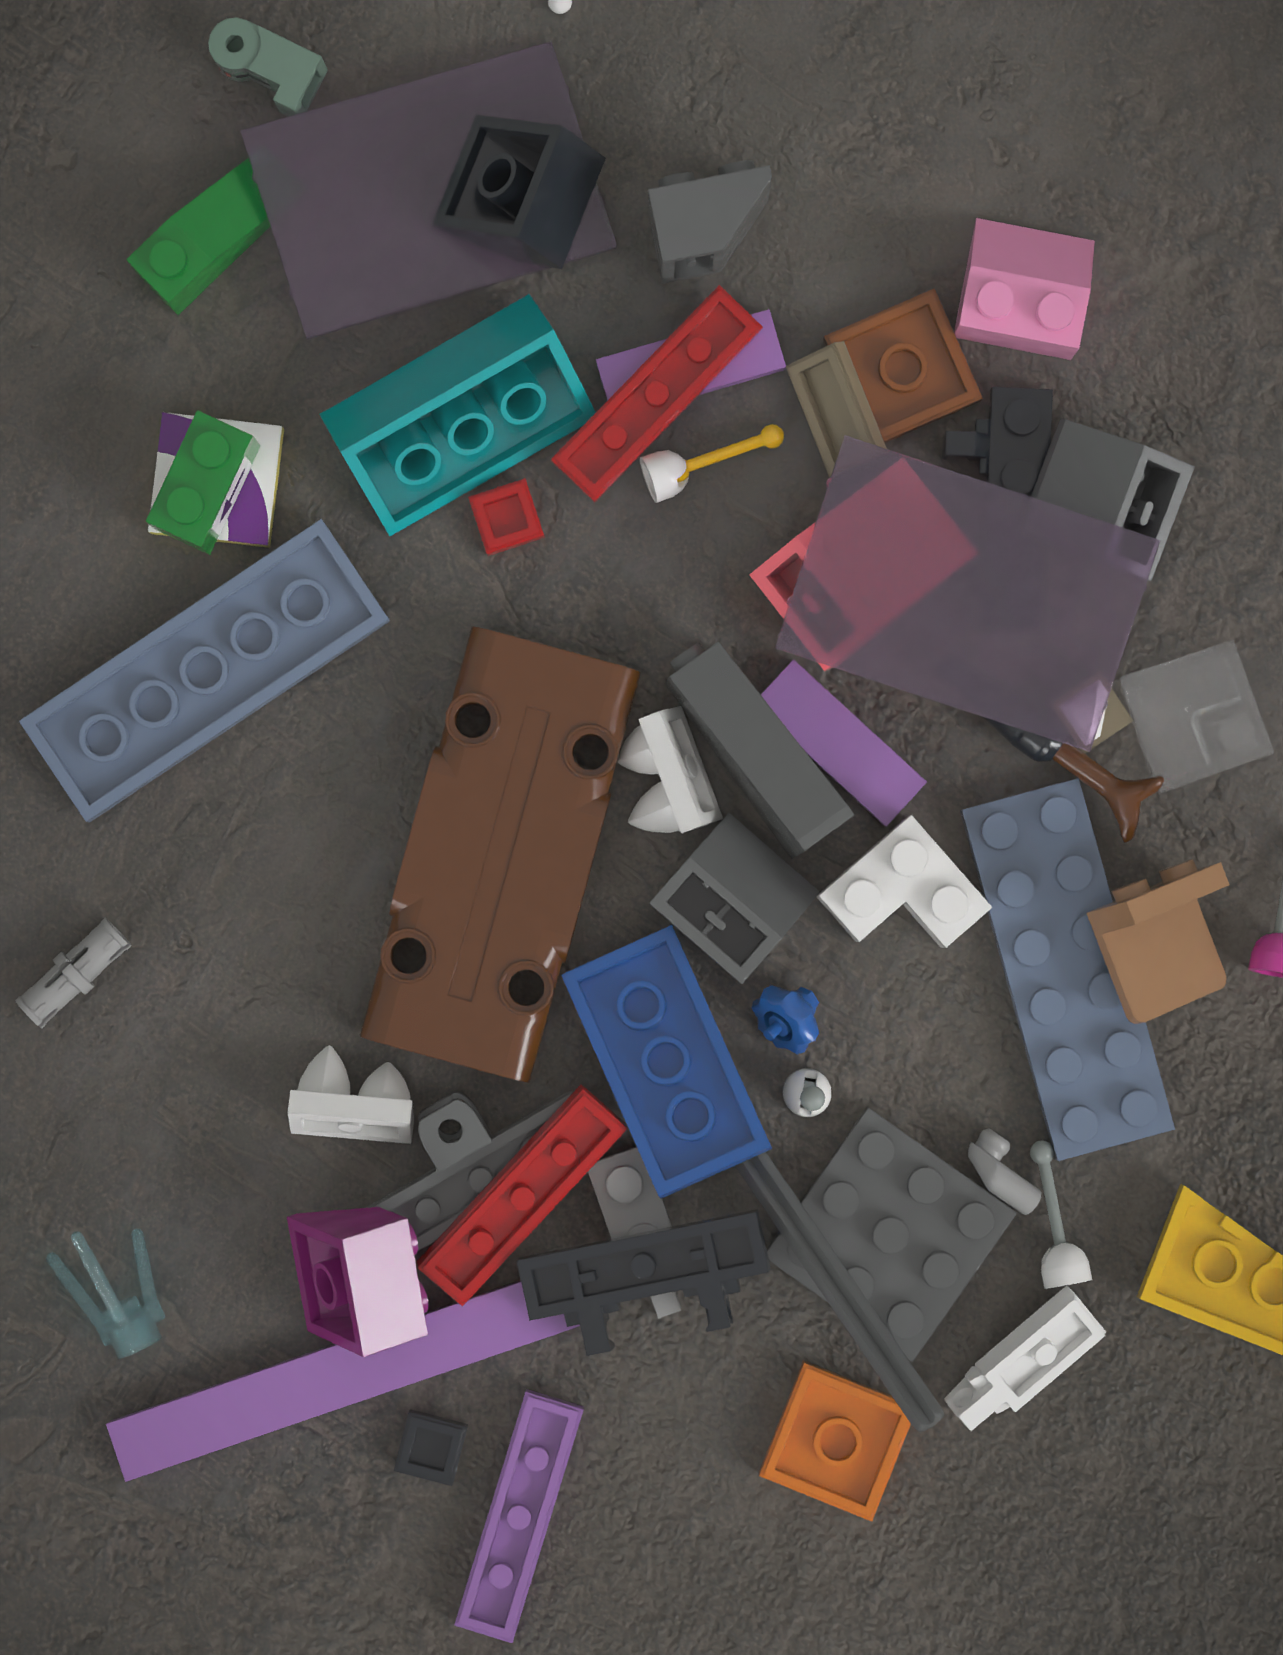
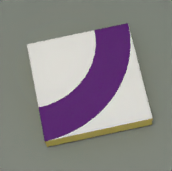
(254, 508)

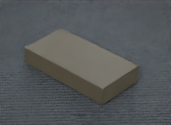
(833, 401)

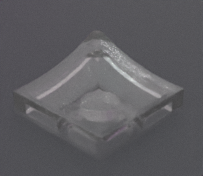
(1196, 716)

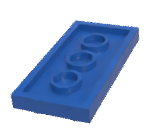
(666, 1062)

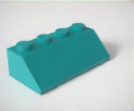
(459, 414)

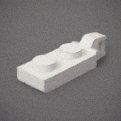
(1026, 1359)

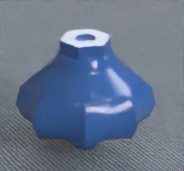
(787, 1017)

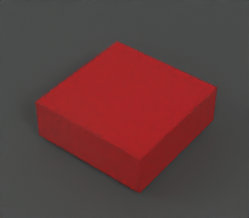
(506, 517)

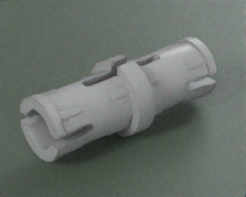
(73, 973)

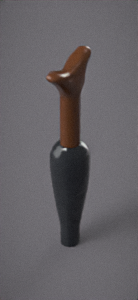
(1122, 795)

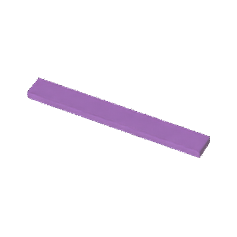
(322, 1383)

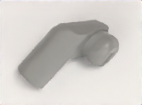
(999, 1178)

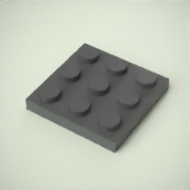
(900, 1227)

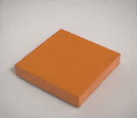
(836, 1441)

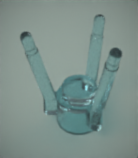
(124, 1323)

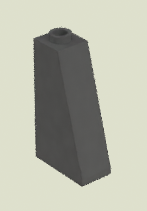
(756, 748)

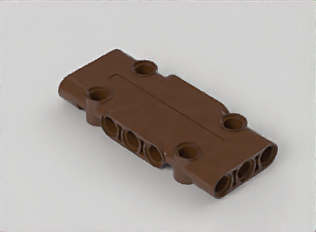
(500, 854)

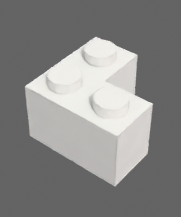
(908, 871)

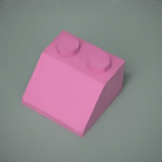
(1025, 289)

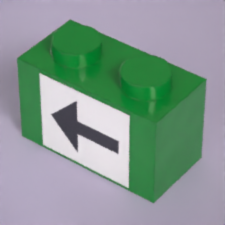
(203, 482)

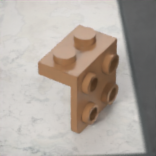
(1160, 941)

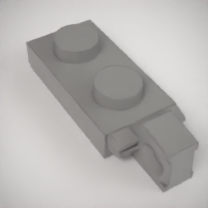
(631, 1206)

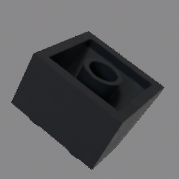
(520, 189)

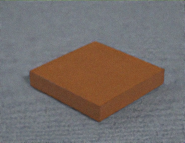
(909, 365)

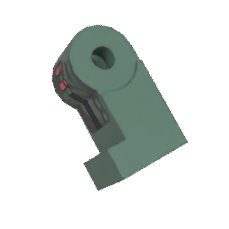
(256, 54)

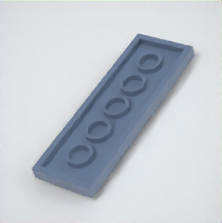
(204, 671)
(1084, 1054)

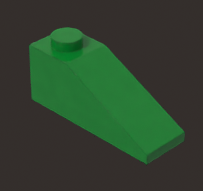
(202, 239)

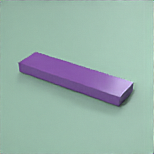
(519, 1516)

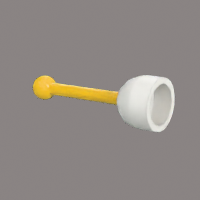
(669, 473)

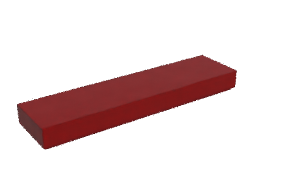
(656, 394)
(521, 1195)

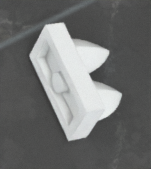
(685, 794)
(327, 1109)

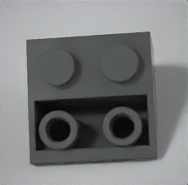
(705, 219)
(1113, 481)
(734, 898)

